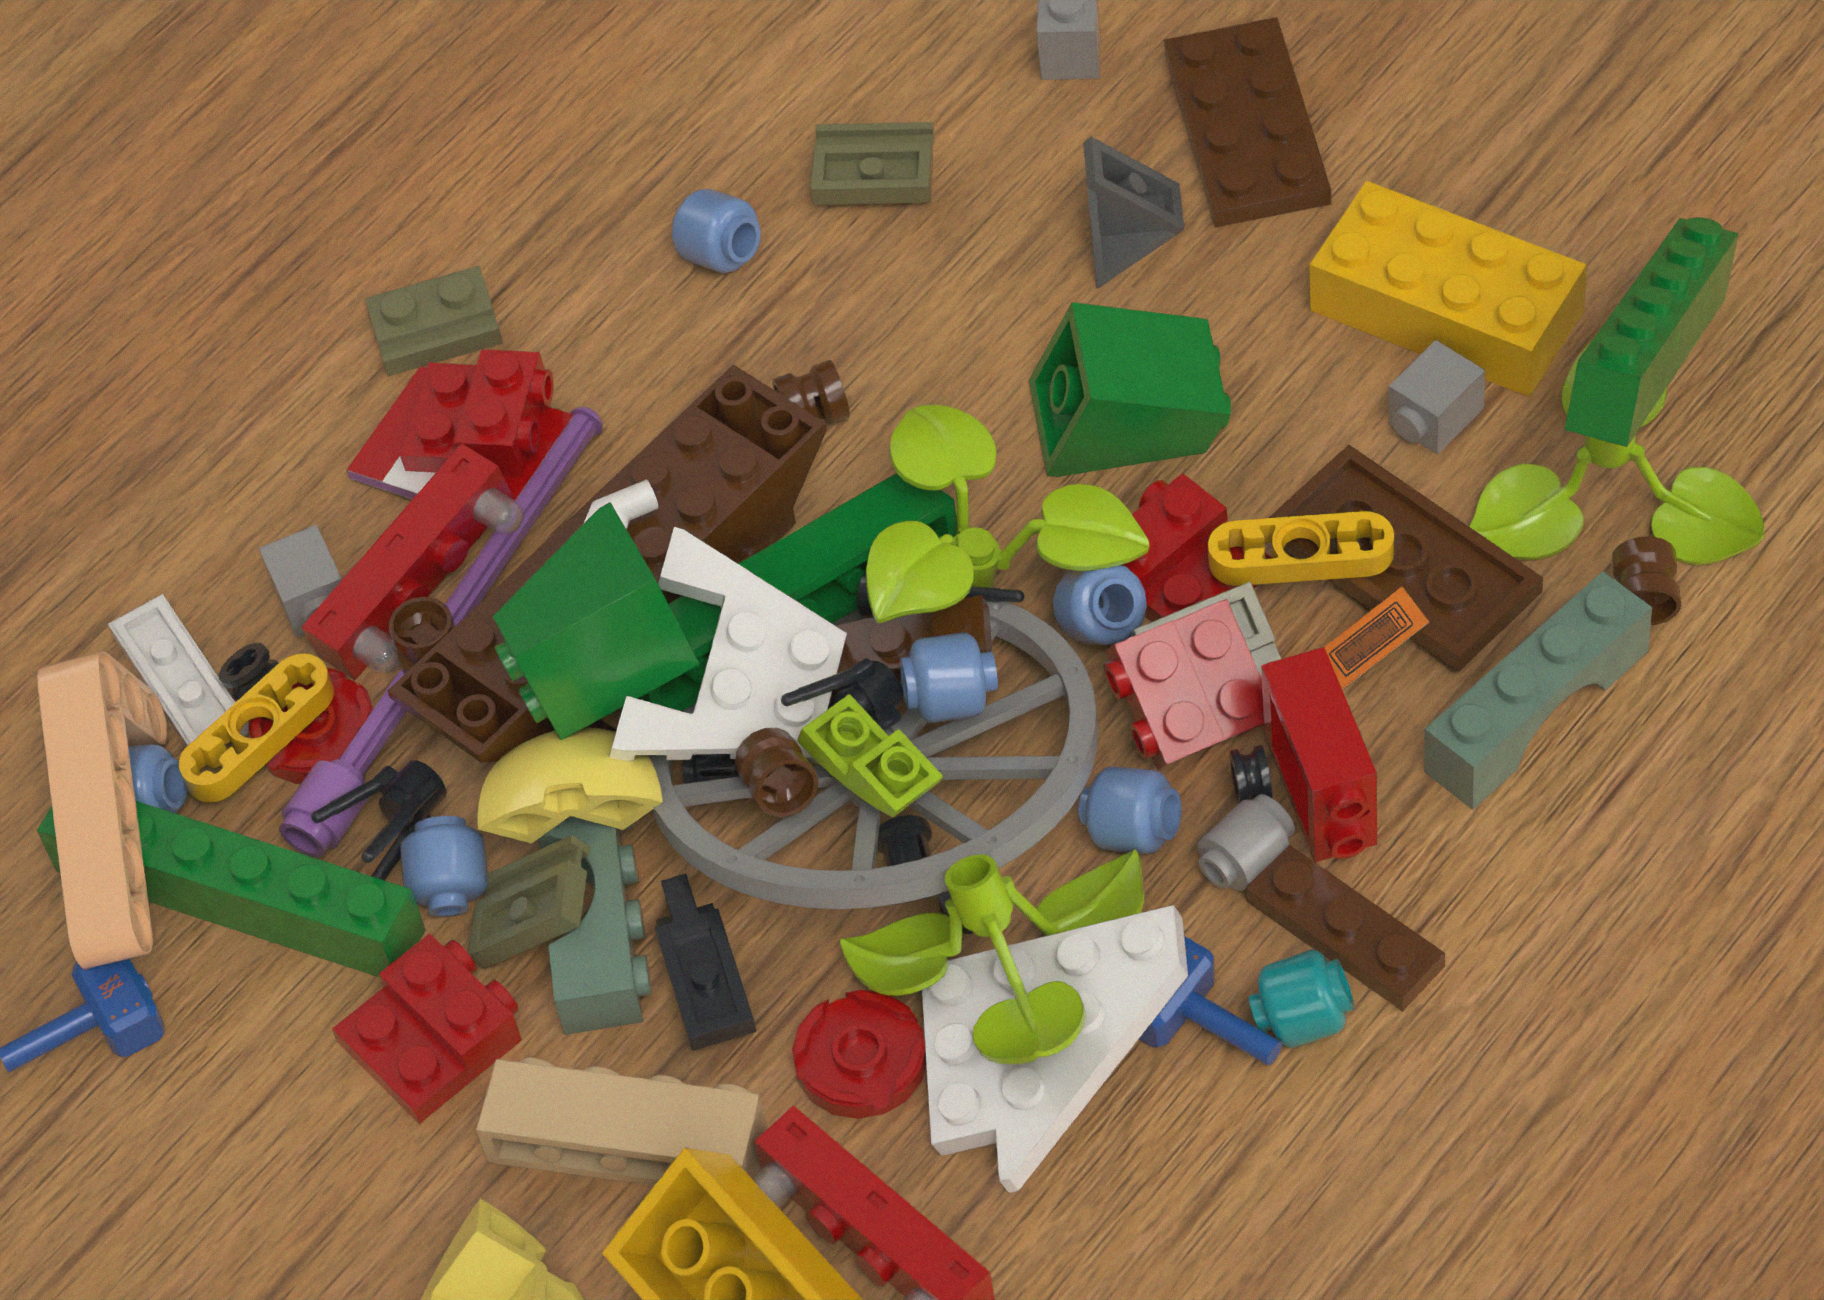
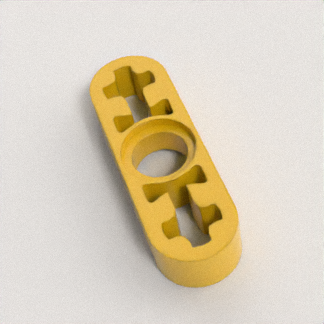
(1282, 568)
(255, 752)

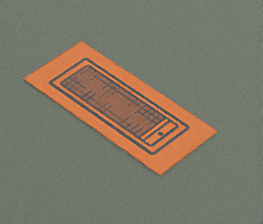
(1374, 636)

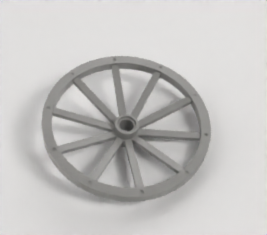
(875, 887)

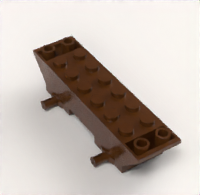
(717, 471)

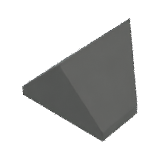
(1128, 209)

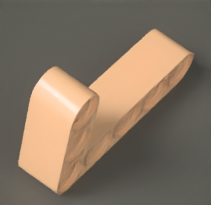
(88, 721)

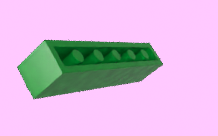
(1651, 331)
(814, 567)
(270, 891)

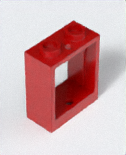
(1320, 755)

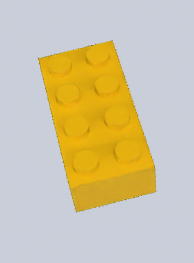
(1436, 276)
(718, 1238)

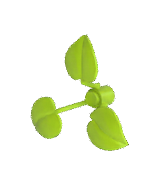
(1534, 519)
(921, 573)
(1033, 1024)

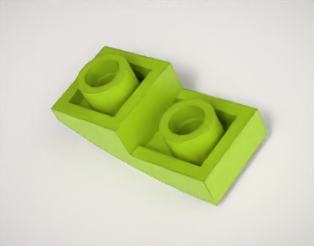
(867, 761)

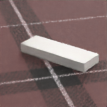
(173, 668)

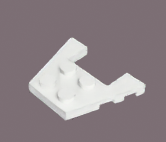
(757, 655)

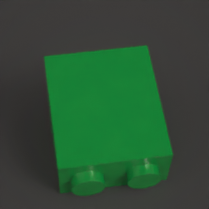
(1126, 389)
(591, 629)

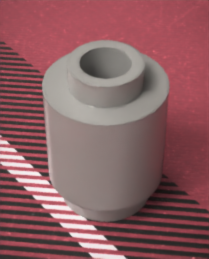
(1245, 842)

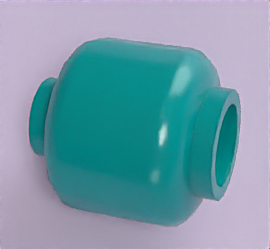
(1302, 998)

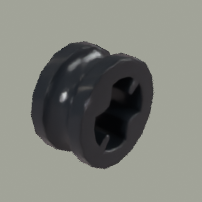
(246, 668)
(1250, 774)

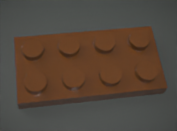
(1247, 122)
(1447, 568)

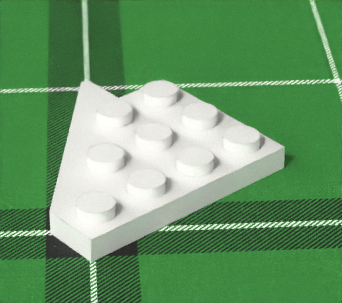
(1124, 978)

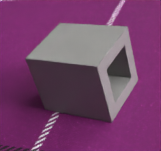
(1068, 39)
(1436, 397)
(300, 574)

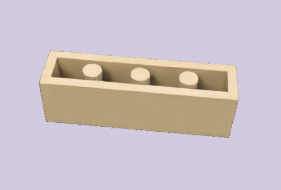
(610, 1122)

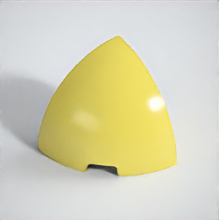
(558, 778)
(495, 1262)

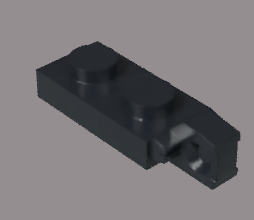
(702, 968)

